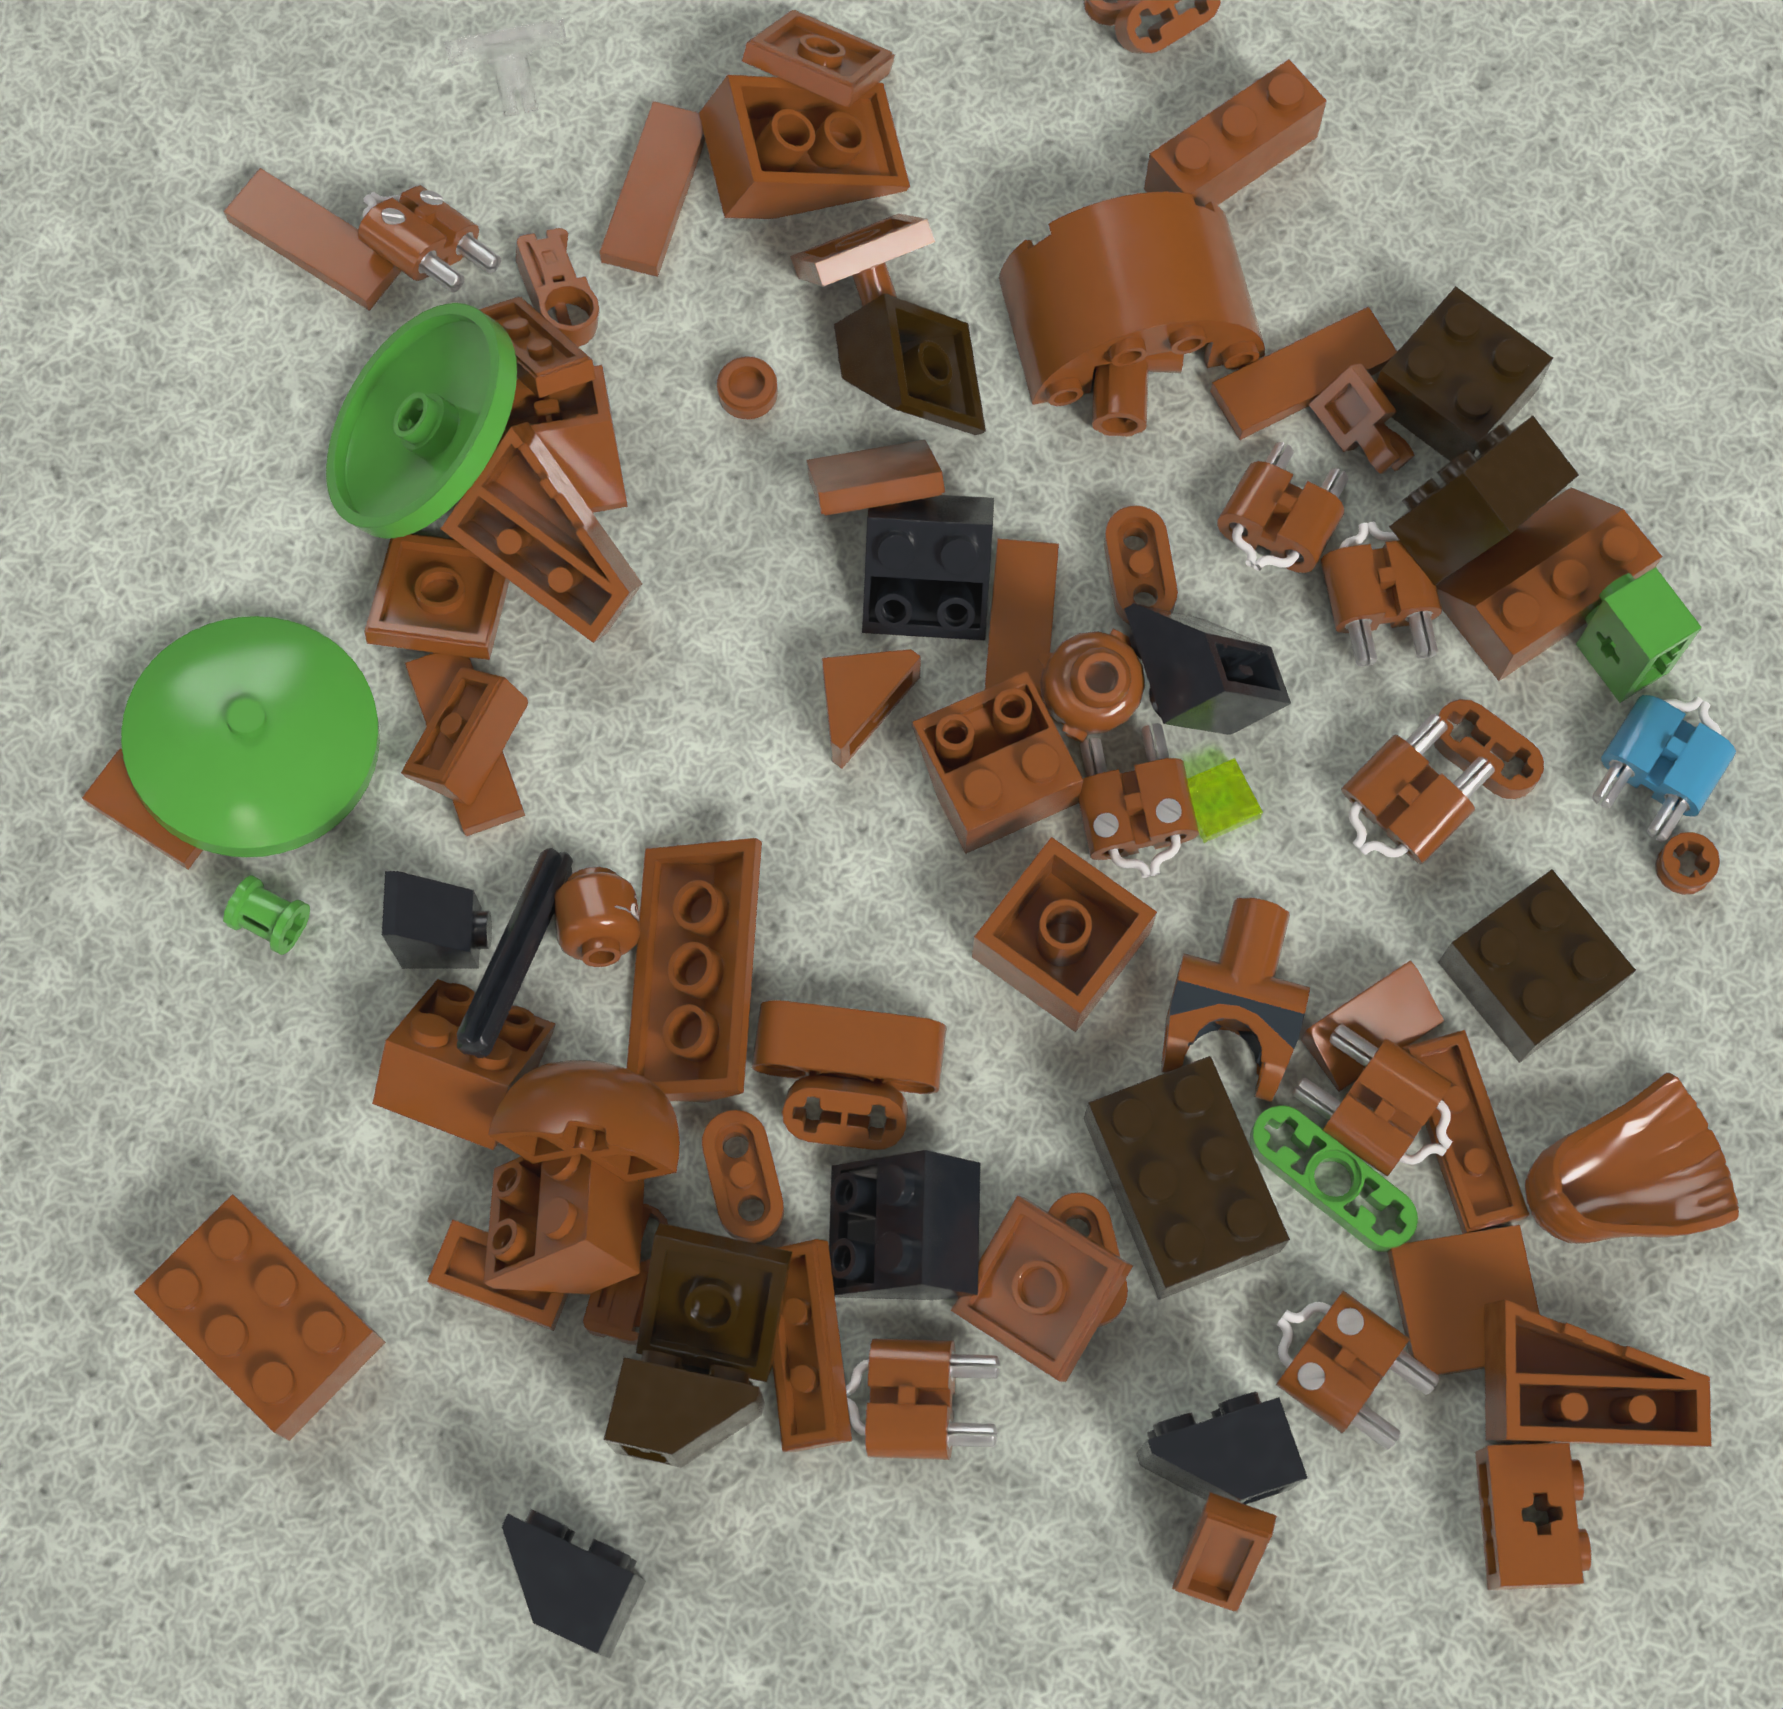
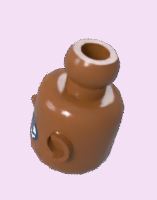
(1092, 683)

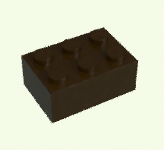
(1185, 1177)

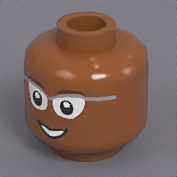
(596, 916)

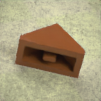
(862, 694)

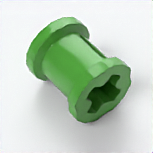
(266, 915)

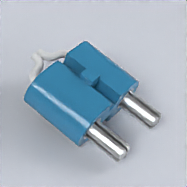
(1667, 757)

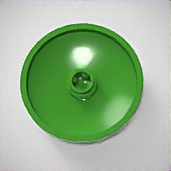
(421, 421)
(250, 736)

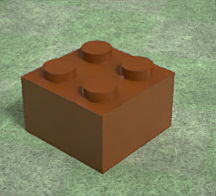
(1063, 934)

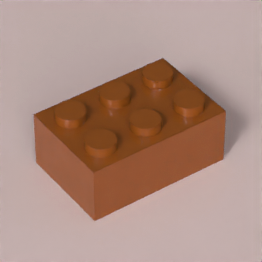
(259, 1318)

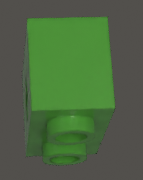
(1637, 633)

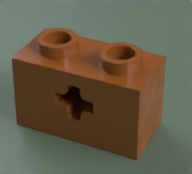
(1515, 1549)

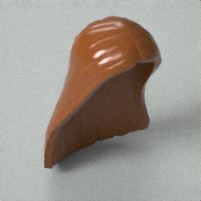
(1635, 1173)

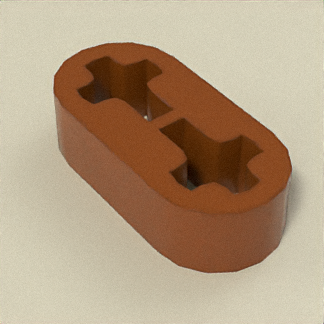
(1171, 28)
(1496, 738)
(845, 1112)

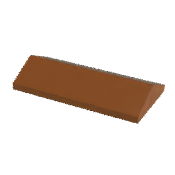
(695, 968)

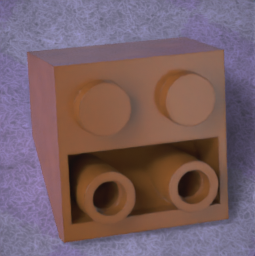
(580, 437)
(997, 762)
(439, 1085)
(562, 1226)

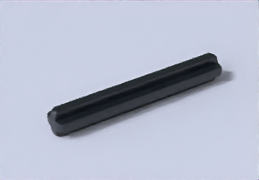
(513, 955)

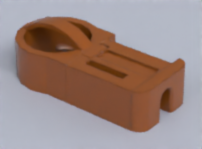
(554, 284)
(618, 1308)

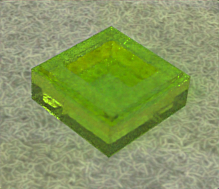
(1222, 800)

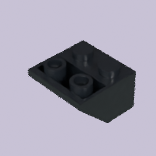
(929, 567)
(1204, 672)
(905, 1227)
(1236, 1454)
(572, 1589)

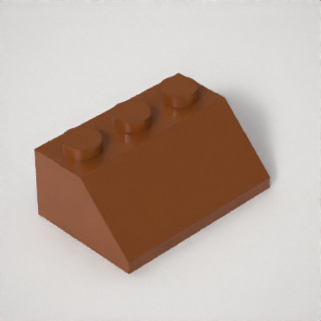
(1543, 578)

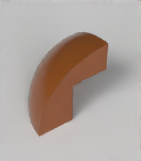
(593, 1112)

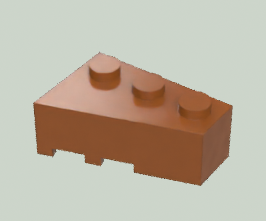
(543, 536)
(1577, 1388)

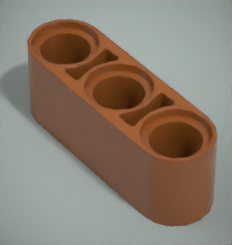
(849, 1044)

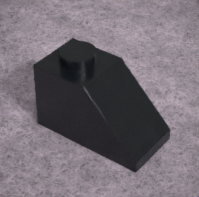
(433, 923)

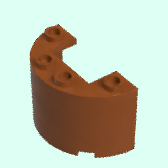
(1127, 285)

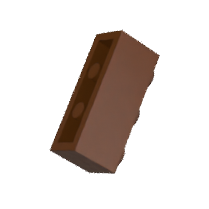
(1239, 138)

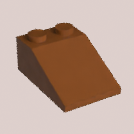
(795, 151)

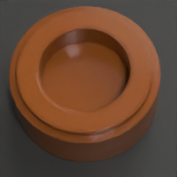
(747, 387)

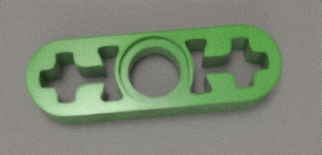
(1331, 1150)

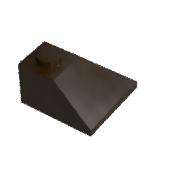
(912, 362)

